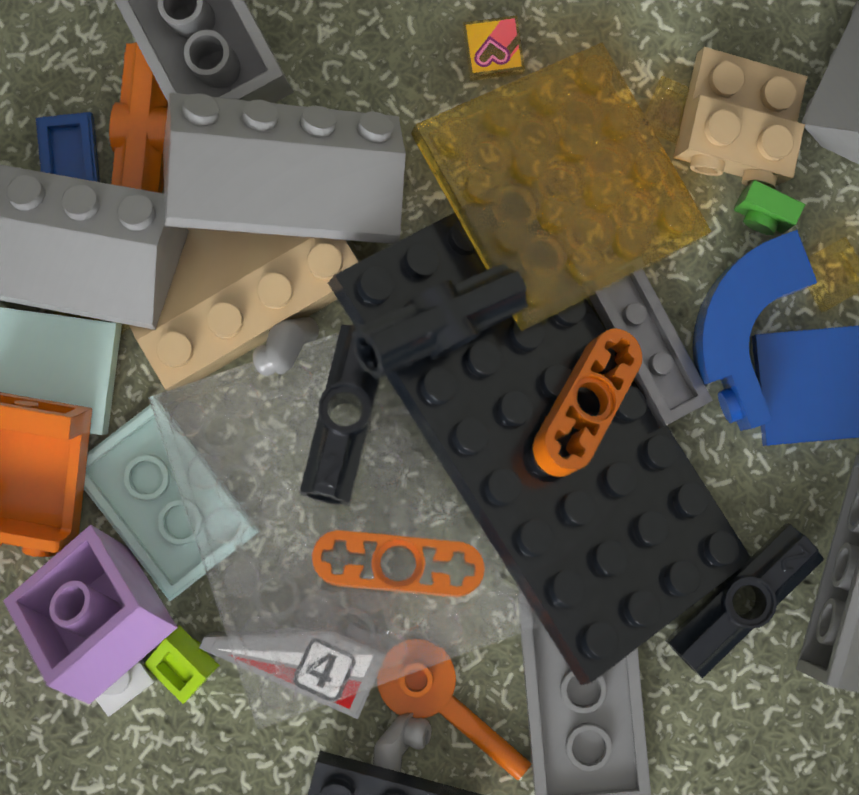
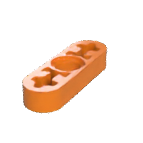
(567, 413)
(355, 546)

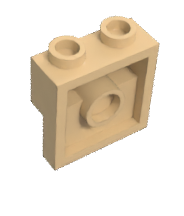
(741, 119)

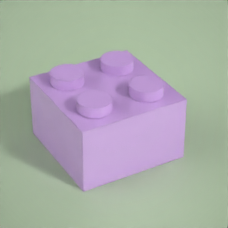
(89, 615)

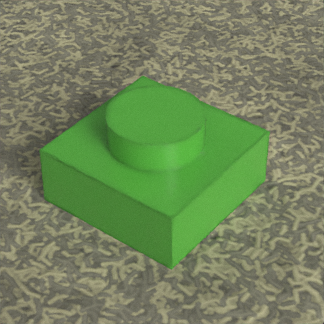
(768, 209)

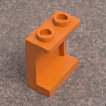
(41, 472)

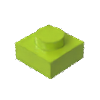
(181, 664)

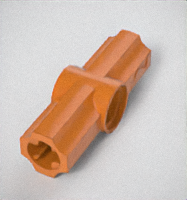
(138, 126)

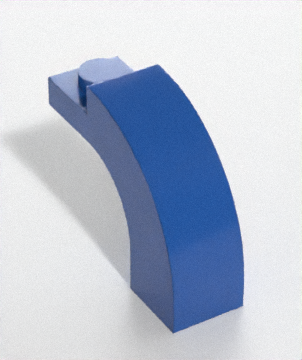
(728, 316)

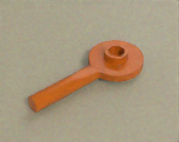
(431, 693)

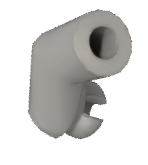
(284, 345)
(400, 735)

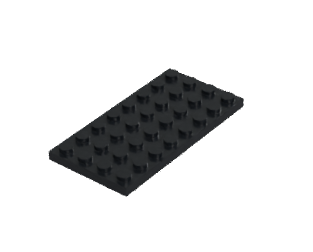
(593, 551)

